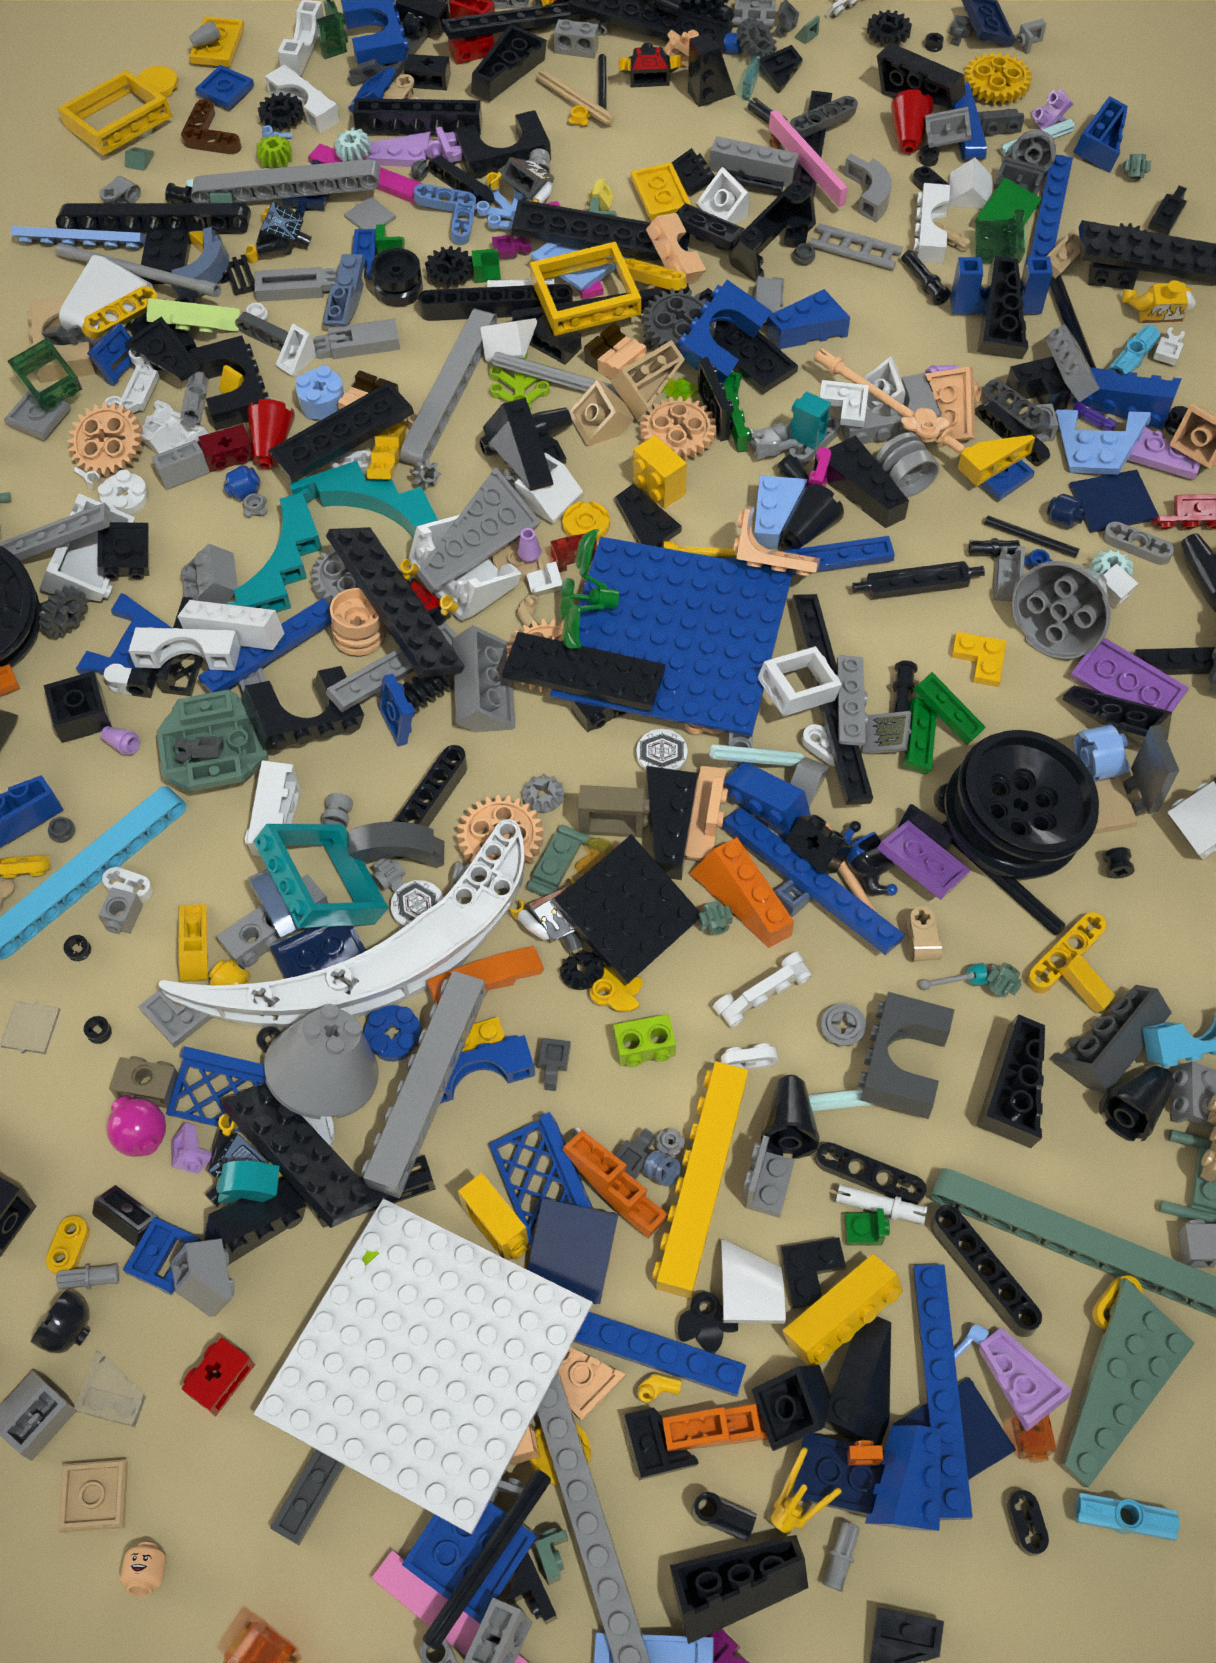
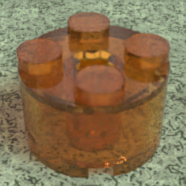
(259, 1647)

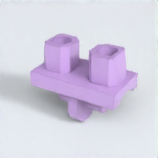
(1053, 110)
(444, 146)

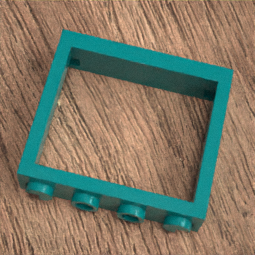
(367, 899)

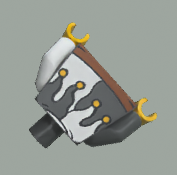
(525, 177)
(546, 921)

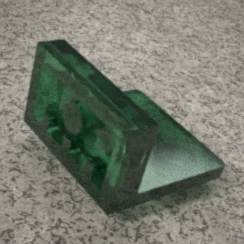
(331, 31)
(1001, 238)

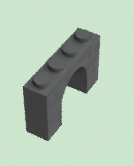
(886, 1082)

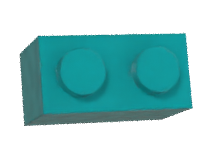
(810, 420)

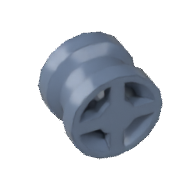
(662, 1168)

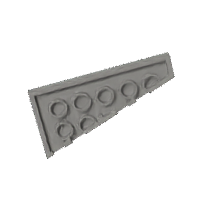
(482, 529)

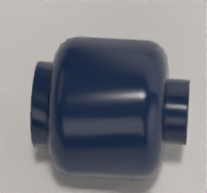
(1066, 511)

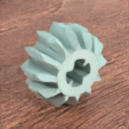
(353, 145)
(1107, 559)

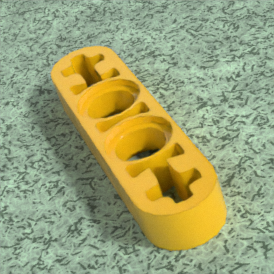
(656, 275)
(116, 308)
(1064, 950)

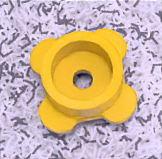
(579, 116)

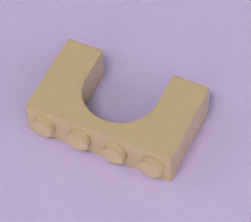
(45, 314)

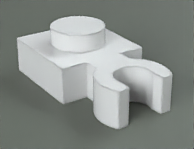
(1169, 348)

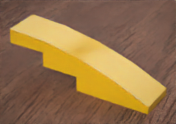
(386, 452)

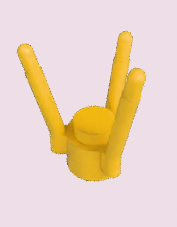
(788, 1512)

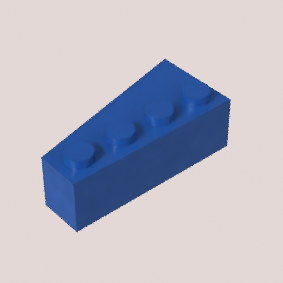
(1131, 393)
(26, 807)

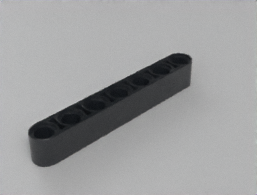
(460, 302)

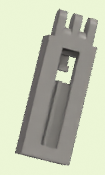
(293, 283)
(358, 340)

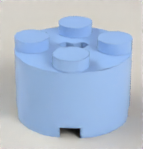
(319, 392)
(1102, 752)

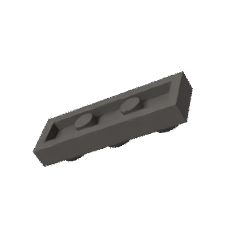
(307, 1497)

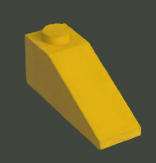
(993, 456)
(193, 942)

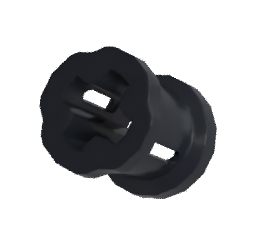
(172, 191)

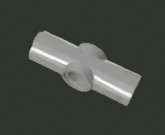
(194, 398)

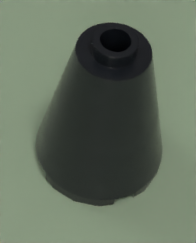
(811, 516)
(1137, 1103)
(791, 1120)

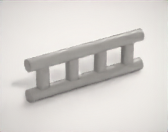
(863, 255)

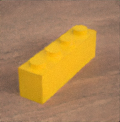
(843, 1311)

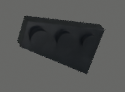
(163, 348)
(647, 520)

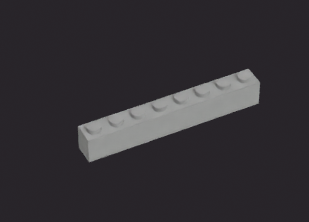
(425, 1084)

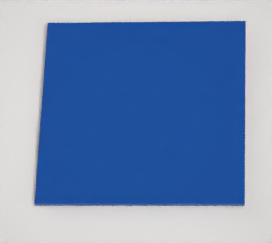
(699, 617)

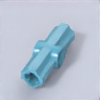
(1136, 350)
(1147, 1519)

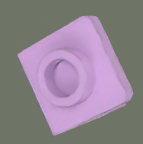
(186, 1152)

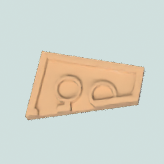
(955, 398)
(587, 1381)

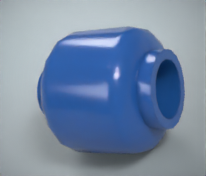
(242, 482)

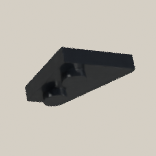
(780, 66)
(649, 1445)
(905, 1637)

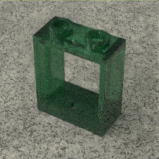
(33, 359)

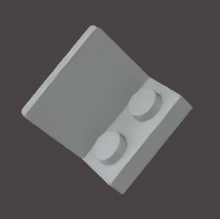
(769, 1181)

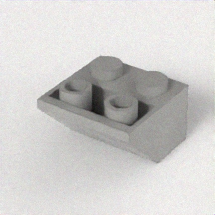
(210, 576)
(202, 1275)
(33, 1416)

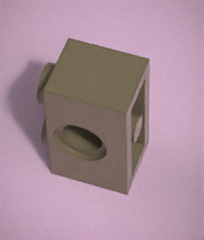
(132, 1071)

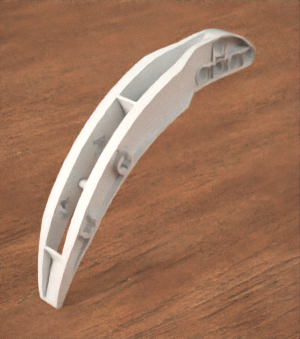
(391, 970)

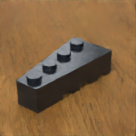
(1002, 317)
(1014, 1093)
(736, 1584)

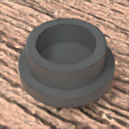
(420, 169)
(804, 253)
(61, 829)

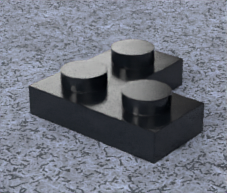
(802, 1265)

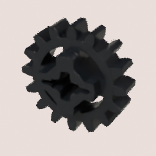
(889, 28)
(281, 111)
(449, 266)

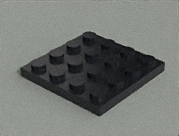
(627, 909)

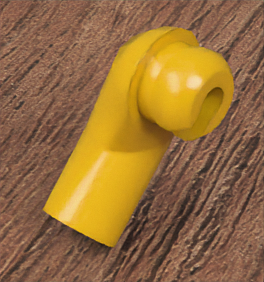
(657, 1384)

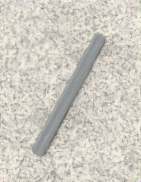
(545, 372)

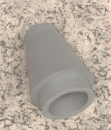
(205, 34)

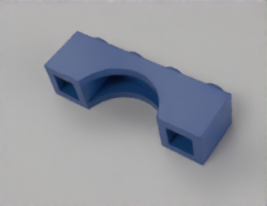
(507, 1058)

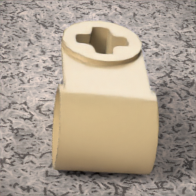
(401, 88)
(923, 935)

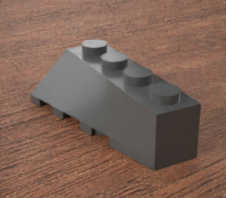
(1114, 1041)

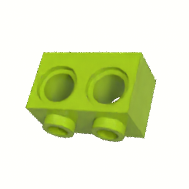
(642, 1033)

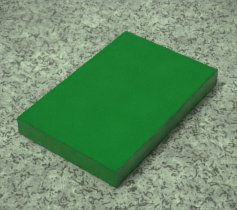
(1007, 199)

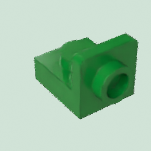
(866, 1228)

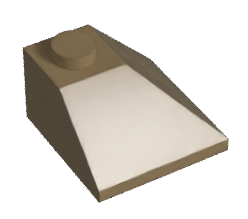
(600, 414)

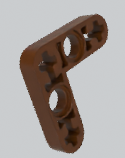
(197, 135)

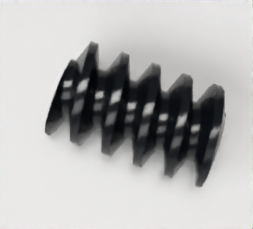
(425, 687)

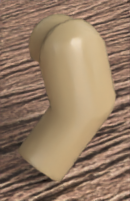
(527, 609)

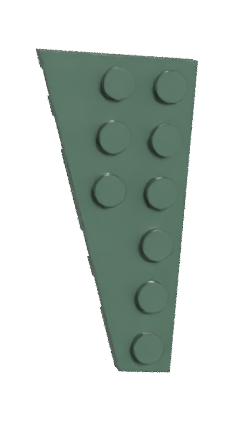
(1125, 1377)

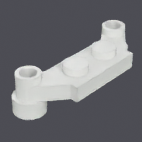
(139, 386)
(758, 995)

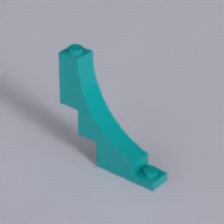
(348, 487)
(285, 565)

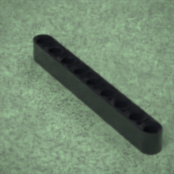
(161, 211)

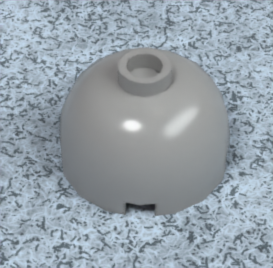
(1035, 148)

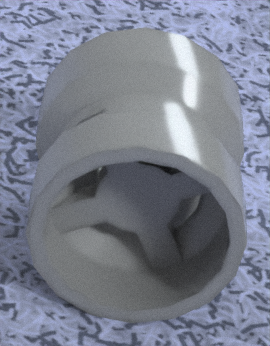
(540, 157)
(337, 809)

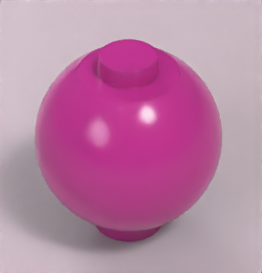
(135, 1126)

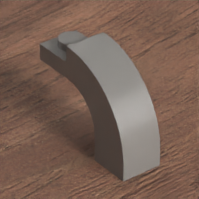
(876, 181)

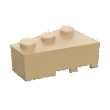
(647, 377)

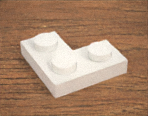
(849, 397)

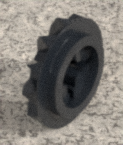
(575, 978)

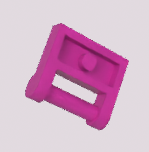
(819, 476)

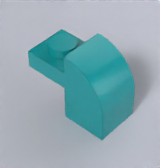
(248, 1181)

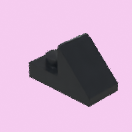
(528, 1582)

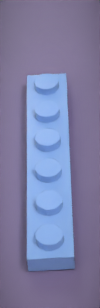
(70, 236)

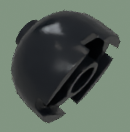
(63, 1325)

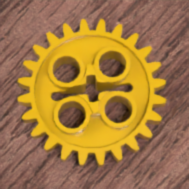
(998, 77)

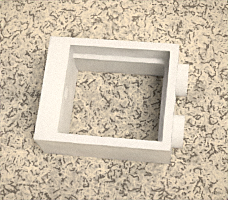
(782, 693)

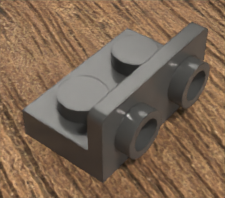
(1001, 121)

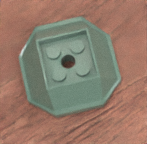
(210, 716)

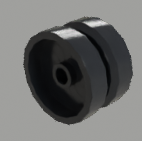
(397, 277)

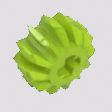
(274, 152)

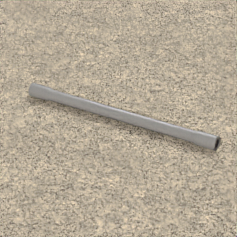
(202, 286)

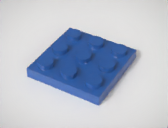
(448, 1552)

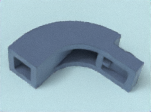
(208, 266)
(273, 903)

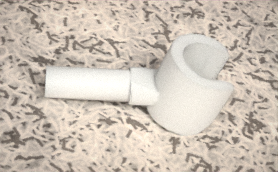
(89, 476)

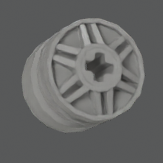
(908, 463)

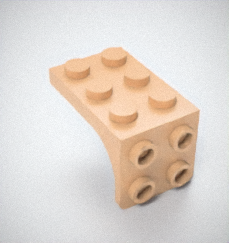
(756, 555)

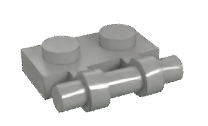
(755, 8)

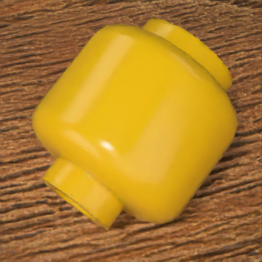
(229, 973)

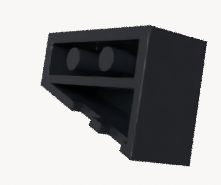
(707, 71)
(251, 1223)

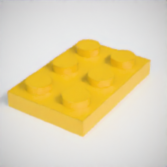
(222, 51)
(659, 189)

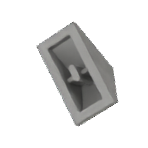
(809, 777)

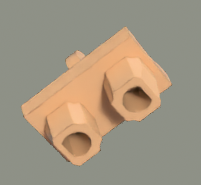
(680, 43)

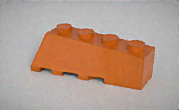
(738, 883)

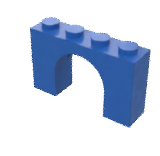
(384, 46)
(969, 296)
(728, 305)

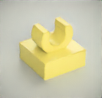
(603, 192)

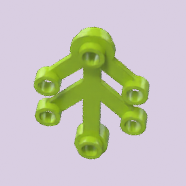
(518, 384)

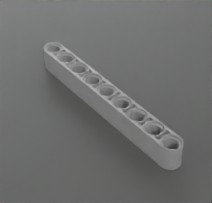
(289, 181)
(447, 389)

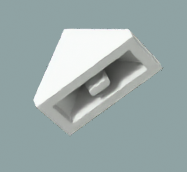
(296, 351)

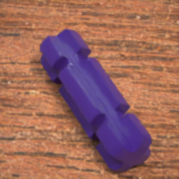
(1094, 417)

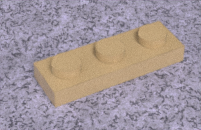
(1064, 253)

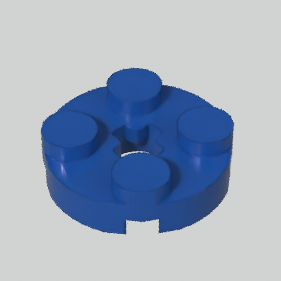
(392, 1017)

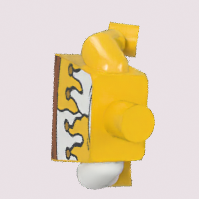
(1161, 302)

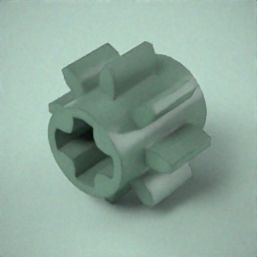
(1136, 166)
(715, 918)
(1004, 979)

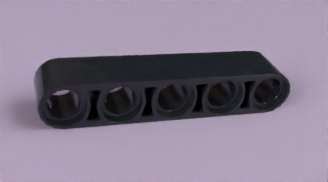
(431, 789)
(987, 1285)

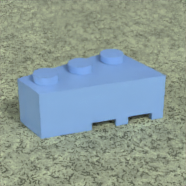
(774, 505)

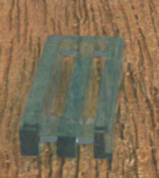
(750, 78)

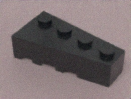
(507, 62)
(906, 70)
(865, 482)
(670, 812)

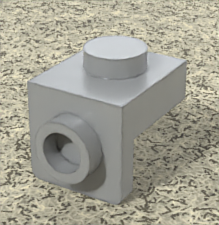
(1031, 33)

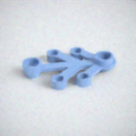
(506, 211)

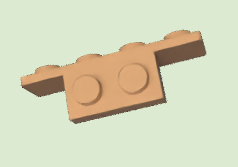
(706, 812)

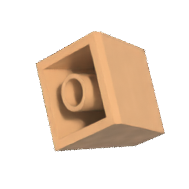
(1197, 435)

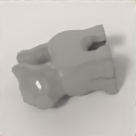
(771, 440)

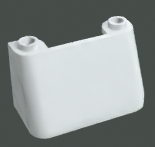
(95, 288)
(77, 560)
(474, 588)

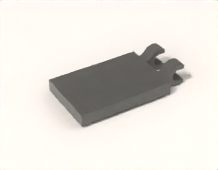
(1152, 772)

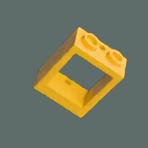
(494, 1218)

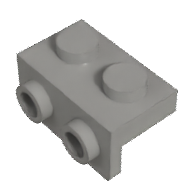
(1192, 1093)

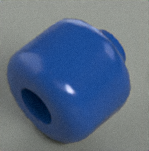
(732, 44)

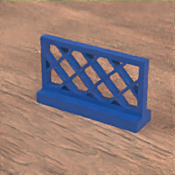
(217, 1065)
(562, 1164)

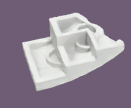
(167, 430)
(750, 1287)

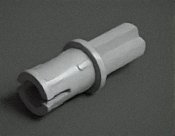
(87, 1277)
(841, 1556)

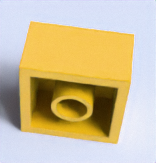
(659, 471)

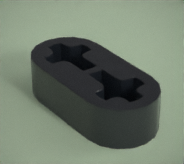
(1020, 1525)

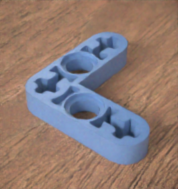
(459, 207)

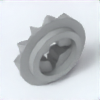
(545, 802)
(854, 1019)

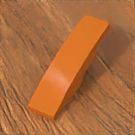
(496, 970)
(616, 1186)
(714, 1428)

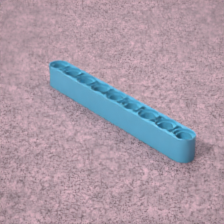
(87, 868)

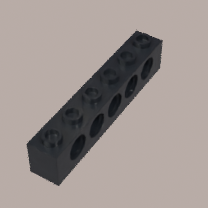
(415, 115)

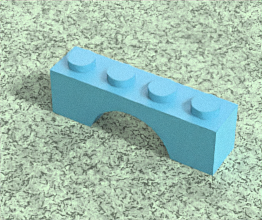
(1172, 1042)

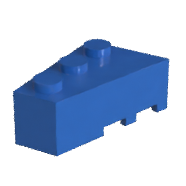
(1103, 135)
(808, 320)
(767, 798)
(910, 1480)

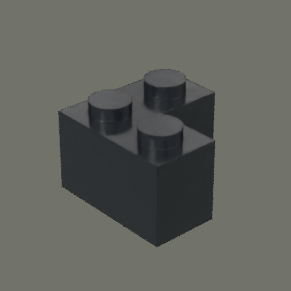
(1040, 380)

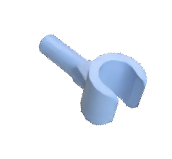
(267, 130)
(976, 1334)

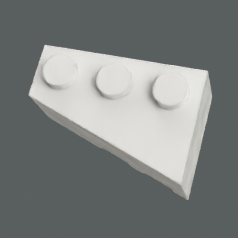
(274, 799)

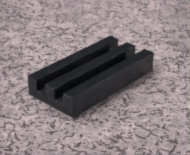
(237, 263)

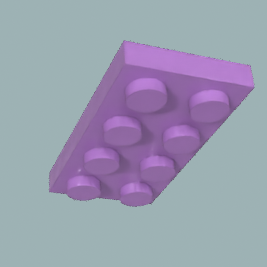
(1124, 675)

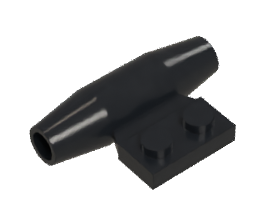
(547, 424)
(1202, 565)

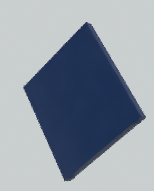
(1114, 499)
(573, 1247)
(983, 1435)

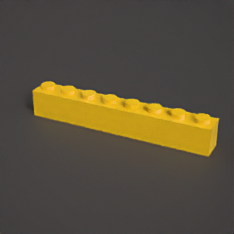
(702, 1180)

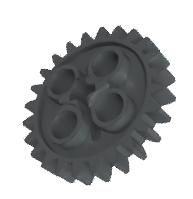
(671, 316)

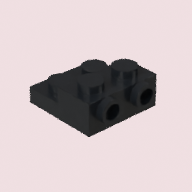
(124, 550)

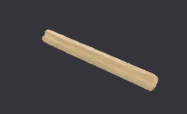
(575, 97)

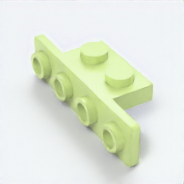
(193, 315)

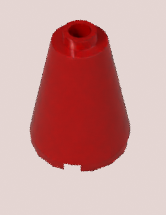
(909, 118)
(268, 427)

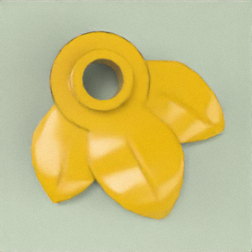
(619, 997)

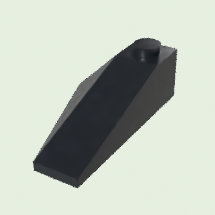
(516, 440)
(1125, 715)
(862, 1390)

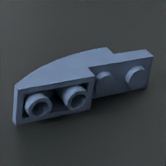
(347, 291)

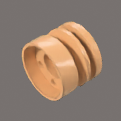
(355, 623)

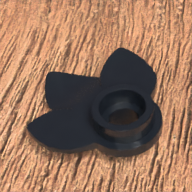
(705, 1327)

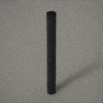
(602, 81)
(1032, 536)

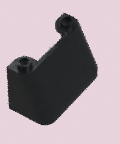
(789, 210)

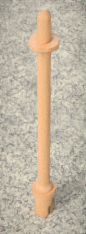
(837, 366)

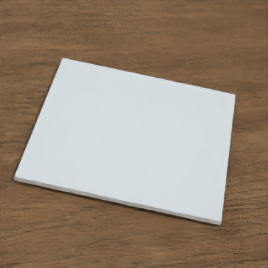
(425, 1364)

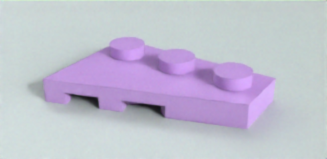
(400, 150)
(1157, 453)
(1023, 1378)

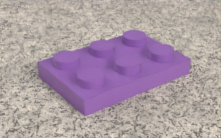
(923, 859)

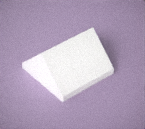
(970, 185)
(725, 198)
(507, 338)
(888, 380)

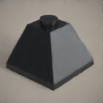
(793, 1405)

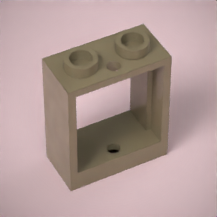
(612, 811)

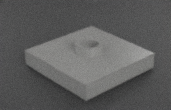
(30, 419)

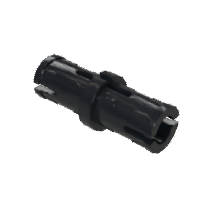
(991, 547)

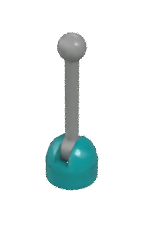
(975, 975)

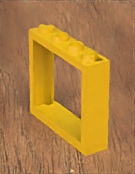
(126, 127)
(593, 313)

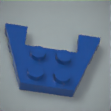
(139, 617)

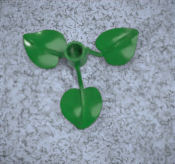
(599, 597)

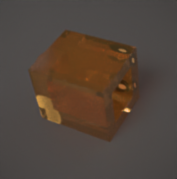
(1035, 1443)

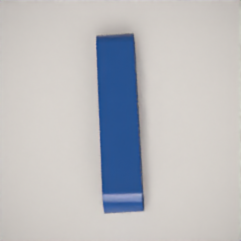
(977, 146)

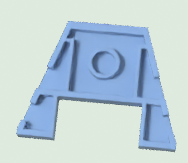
(1099, 450)

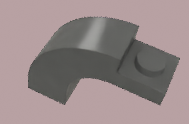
(396, 839)

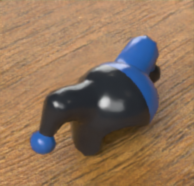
(868, 861)

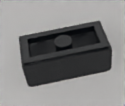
(928, 825)
(123, 1214)

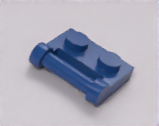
(108, 351)
(153, 1253)

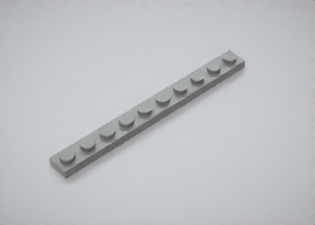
(591, 1527)

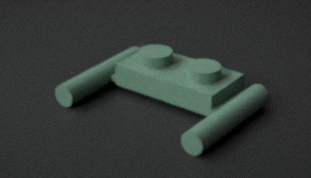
(556, 860)
(1203, 1193)

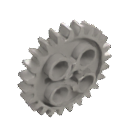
(331, 576)

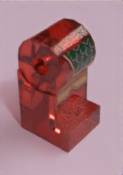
(565, 551)

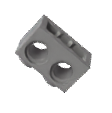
(576, 38)
(499, 1634)

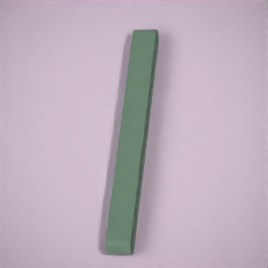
(1076, 1240)

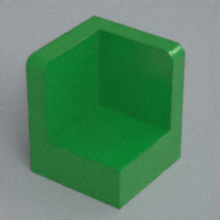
(384, 242)
(486, 265)

